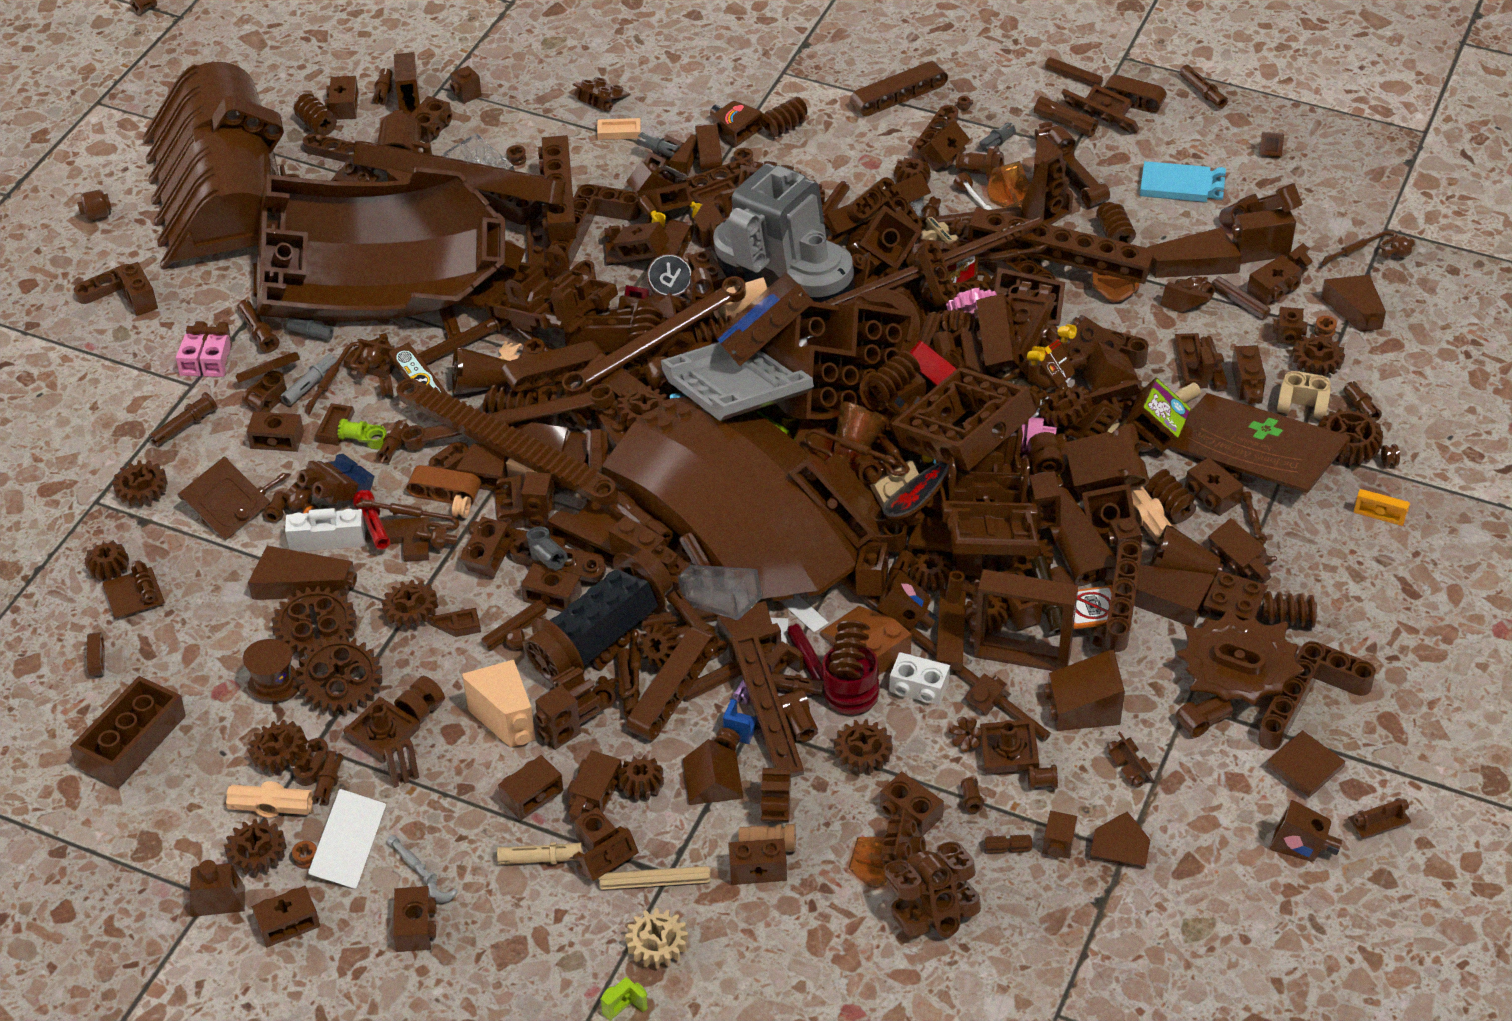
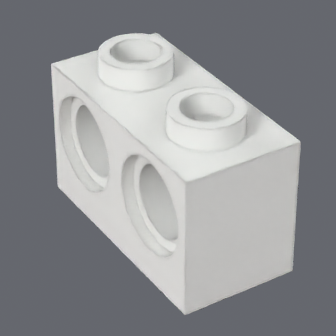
(919, 678)

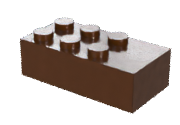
(128, 731)

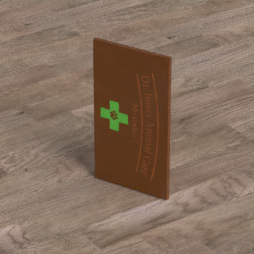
(1259, 442)

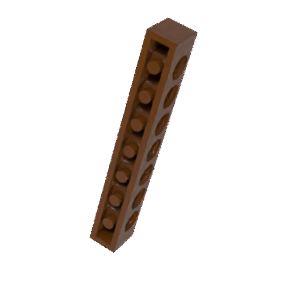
(1068, 246)

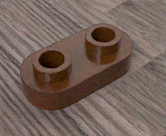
(580, 564)

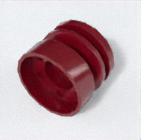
(852, 695)

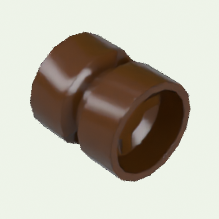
(1046, 453)
(421, 698)

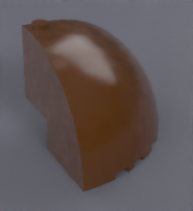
(837, 350)

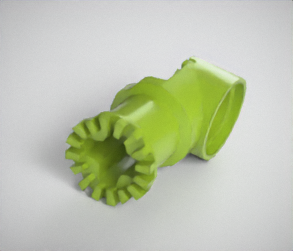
(362, 432)

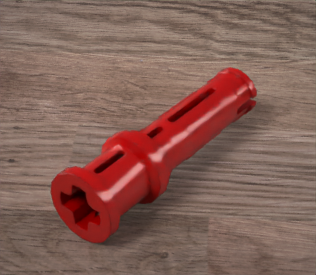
(372, 519)

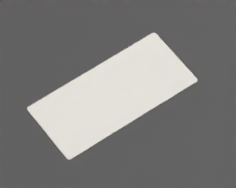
(347, 839)

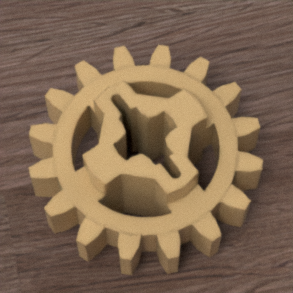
(654, 938)

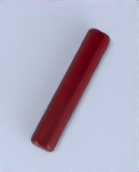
(810, 657)

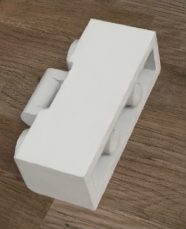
(325, 529)

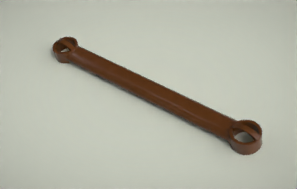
(655, 336)
(515, 415)

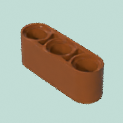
(442, 484)

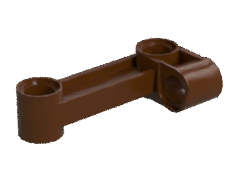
(1091, 191)
(1285, 197)

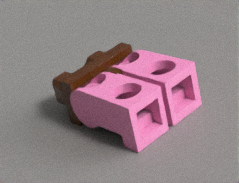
(204, 350)

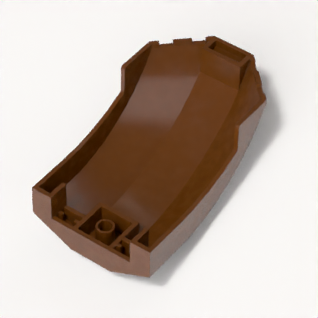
(373, 246)
(734, 494)

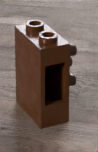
(680, 342)

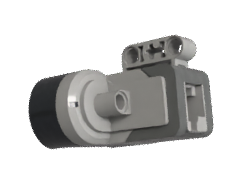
(781, 230)

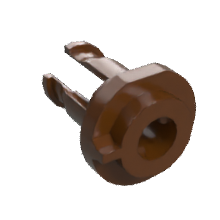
(980, 161)

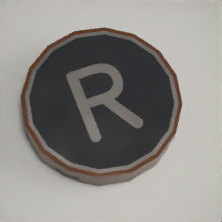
(669, 275)

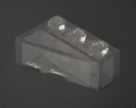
(721, 589)

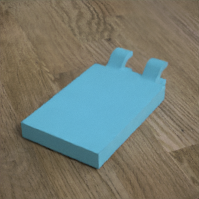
(1182, 181)

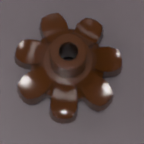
(966, 733)

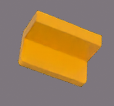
(1381, 507)

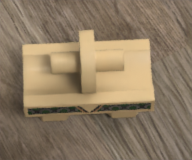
(937, 231)

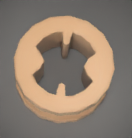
(461, 506)

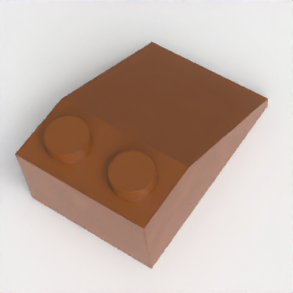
(885, 637)

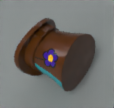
(270, 670)

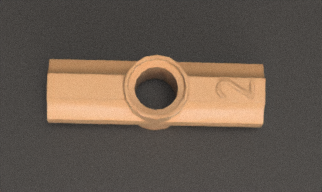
(1149, 513)
(269, 799)

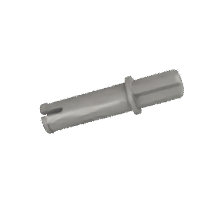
(301, 386)

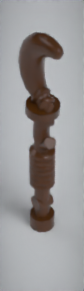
(1255, 522)

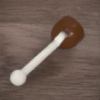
(964, 183)

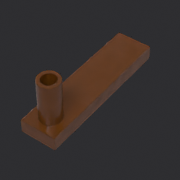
(951, 622)

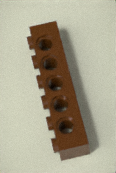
(555, 163)

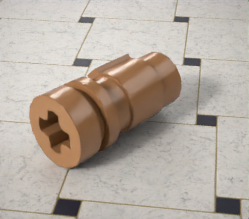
(765, 832)

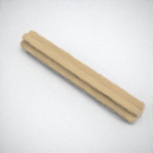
(655, 877)

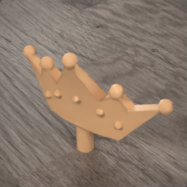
(508, 352)

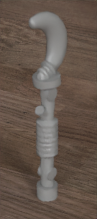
(429, 877)

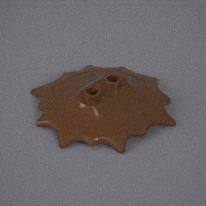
(1239, 658)

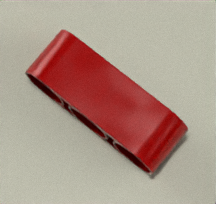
(931, 364)

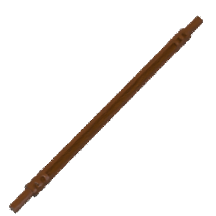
(950, 257)

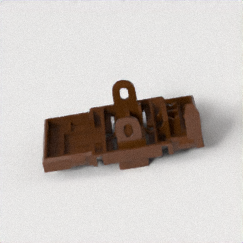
(549, 304)
(997, 526)

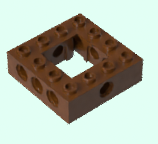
(999, 410)

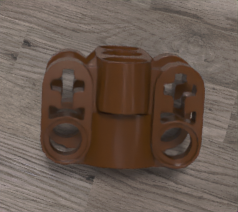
(933, 890)

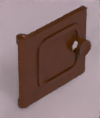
(221, 495)

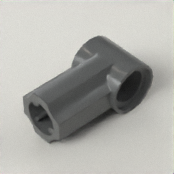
(545, 549)

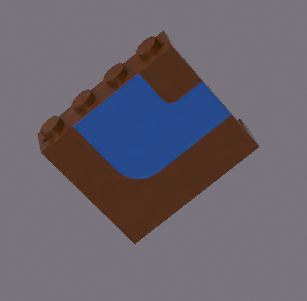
(763, 318)

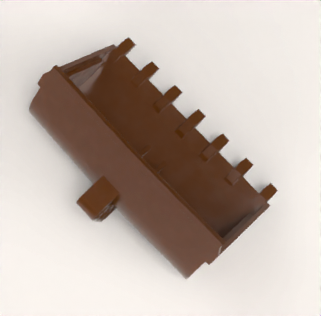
(211, 161)

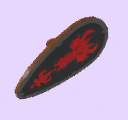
(916, 492)

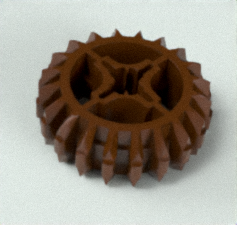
(1357, 427)

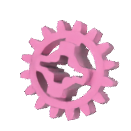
(967, 300)

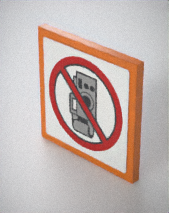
(1092, 607)

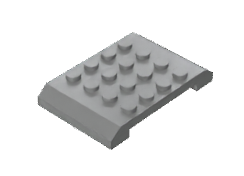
(727, 389)

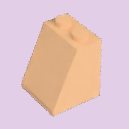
(500, 702)

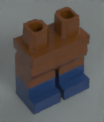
(335, 479)

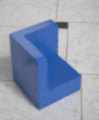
(740, 723)

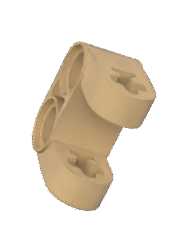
(1305, 390)

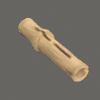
(542, 853)

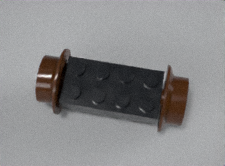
(599, 615)

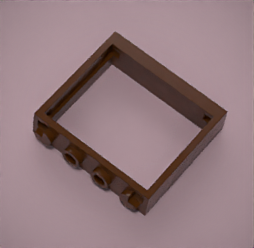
(1019, 651)

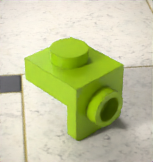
(620, 996)

